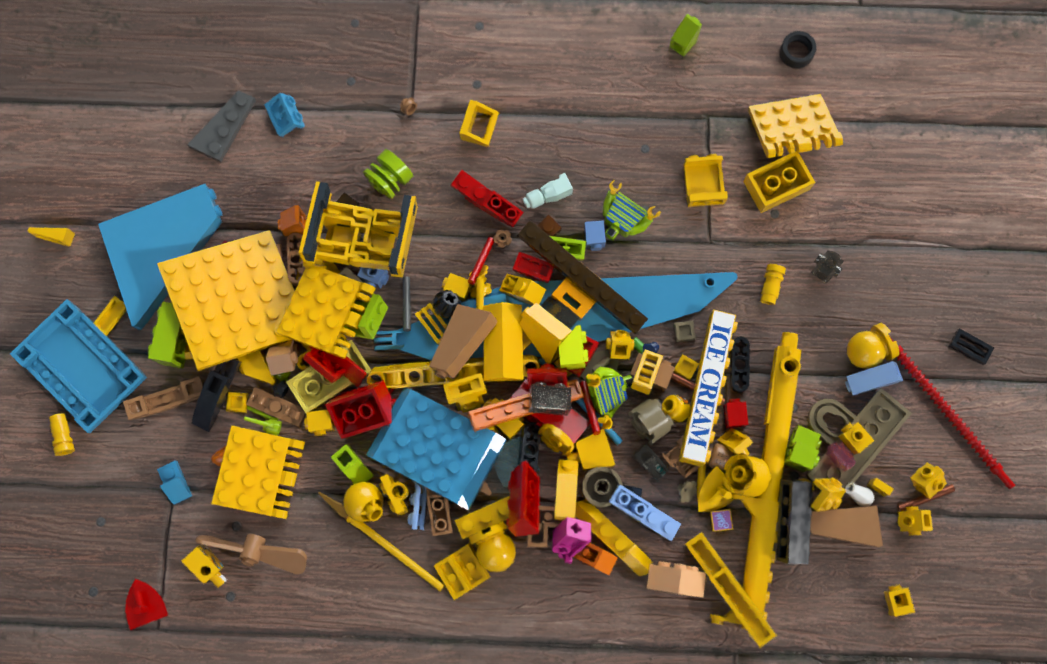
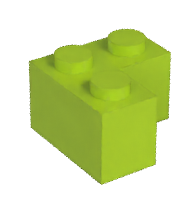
(803, 449)

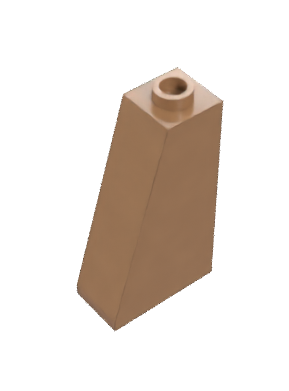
(461, 339)
(849, 525)

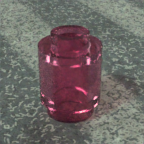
(841, 456)

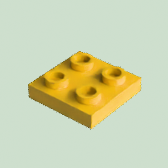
(396, 501)

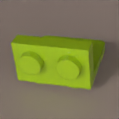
(371, 317)

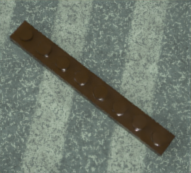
(582, 277)

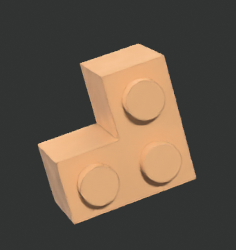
(676, 580)

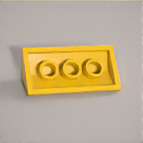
(504, 344)

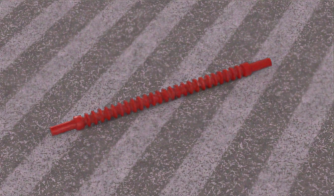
(995, 468)

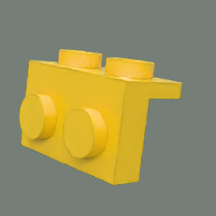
(830, 495)

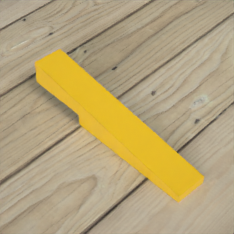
(730, 589)

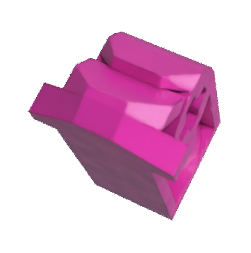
(570, 538)

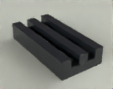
(966, 352)

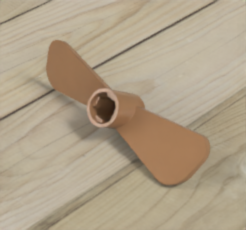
(253, 551)

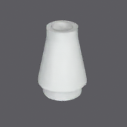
(861, 495)

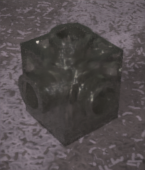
(827, 266)

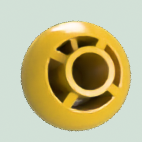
(363, 502)

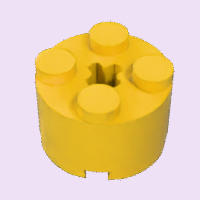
(746, 475)

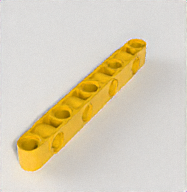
(399, 374)

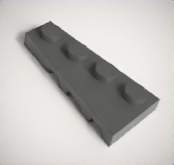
(222, 129)

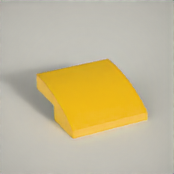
(461, 571)

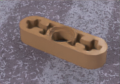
(291, 252)

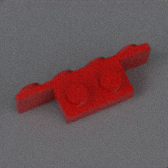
(334, 367)

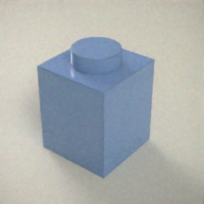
(594, 235)

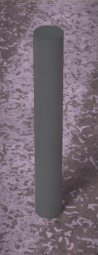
(406, 305)

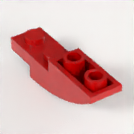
(486, 200)

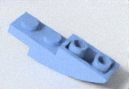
(644, 512)

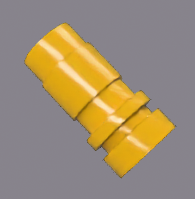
(772, 283)
(60, 432)

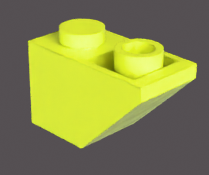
(572, 350)

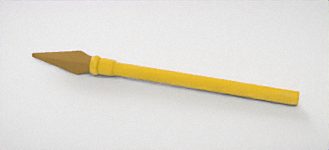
(339, 508)

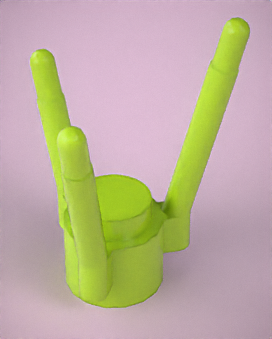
(270, 426)

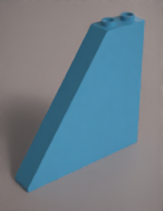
(154, 235)

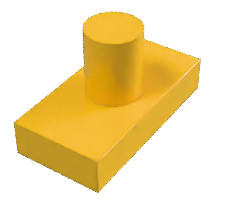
(735, 441)

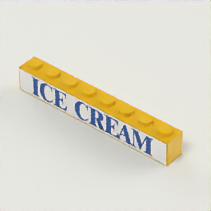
(707, 388)

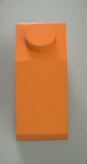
(292, 221)
(597, 558)

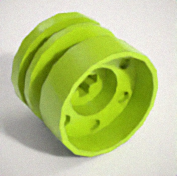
(390, 171)

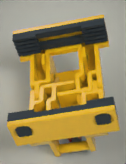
(344, 245)

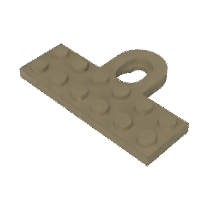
(879, 417)

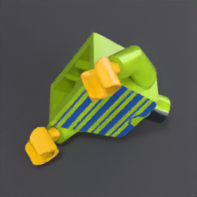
(624, 215)
(607, 392)

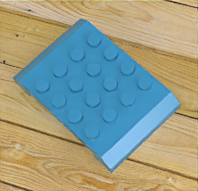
(79, 365)
(436, 448)

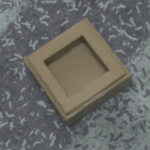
(684, 331)

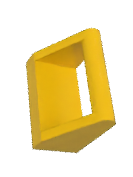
(465, 132)

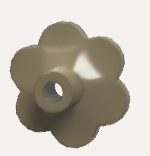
(687, 491)

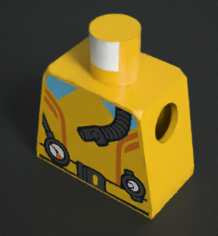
(197, 563)

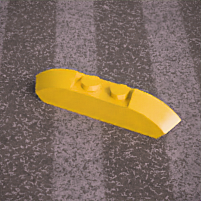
(613, 538)

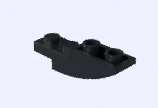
(213, 394)

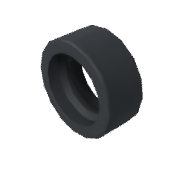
(798, 36)

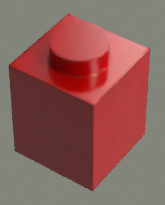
(735, 414)

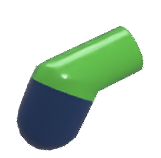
(640, 347)

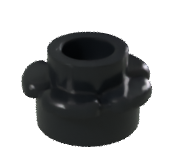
(280, 389)

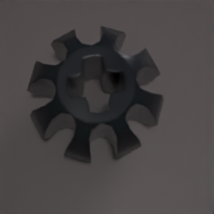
(445, 303)

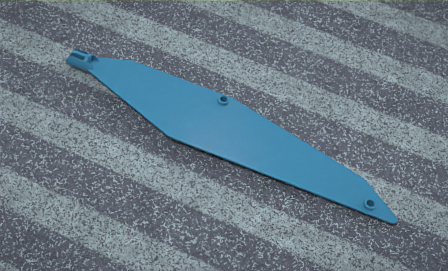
(654, 296)

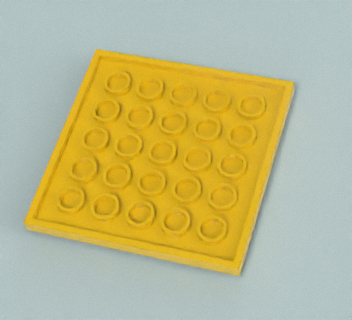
(229, 298)

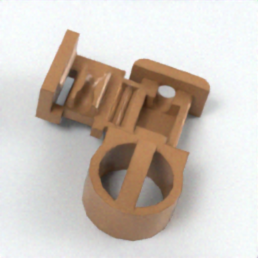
(672, 457)

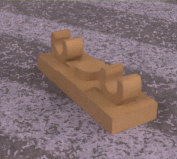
(276, 407)

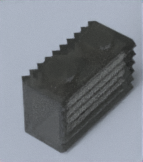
(549, 399)

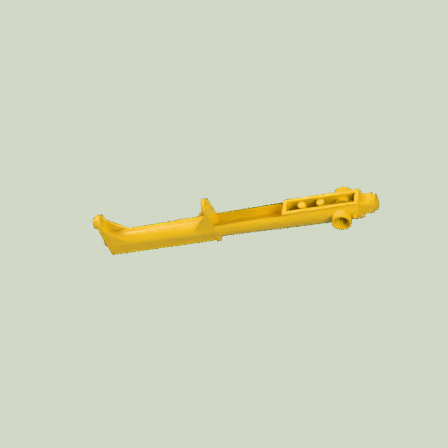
(765, 507)

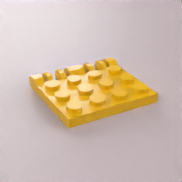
(794, 123)
(323, 308)
(254, 470)

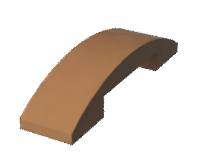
(163, 400)

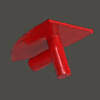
(143, 605)

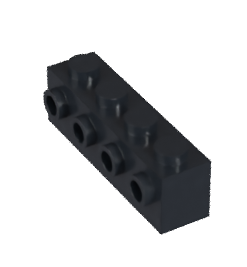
(794, 522)

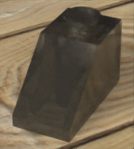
(560, 312)

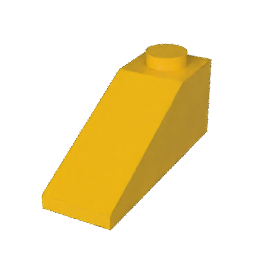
(566, 489)

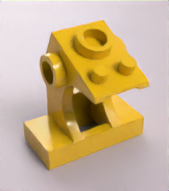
(466, 393)

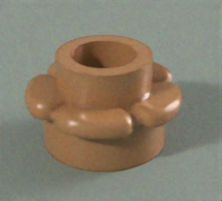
(408, 106)
(507, 238)

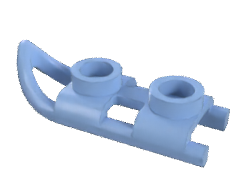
(418, 499)

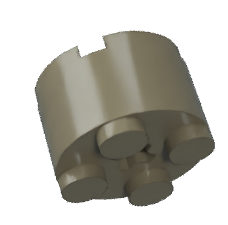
(650, 420)
(590, 484)

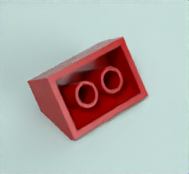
(361, 409)
(523, 501)

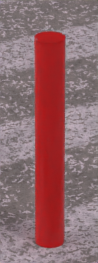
(481, 260)
(590, 408)

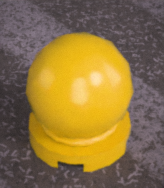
(870, 348)
(494, 548)

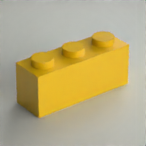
(483, 518)

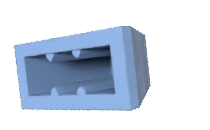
(874, 378)

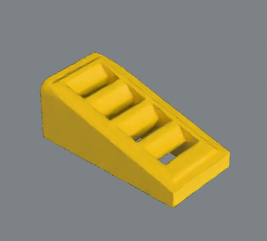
(56, 235)
(643, 383)

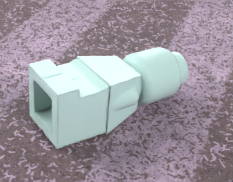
(549, 192)

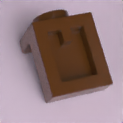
(549, 226)

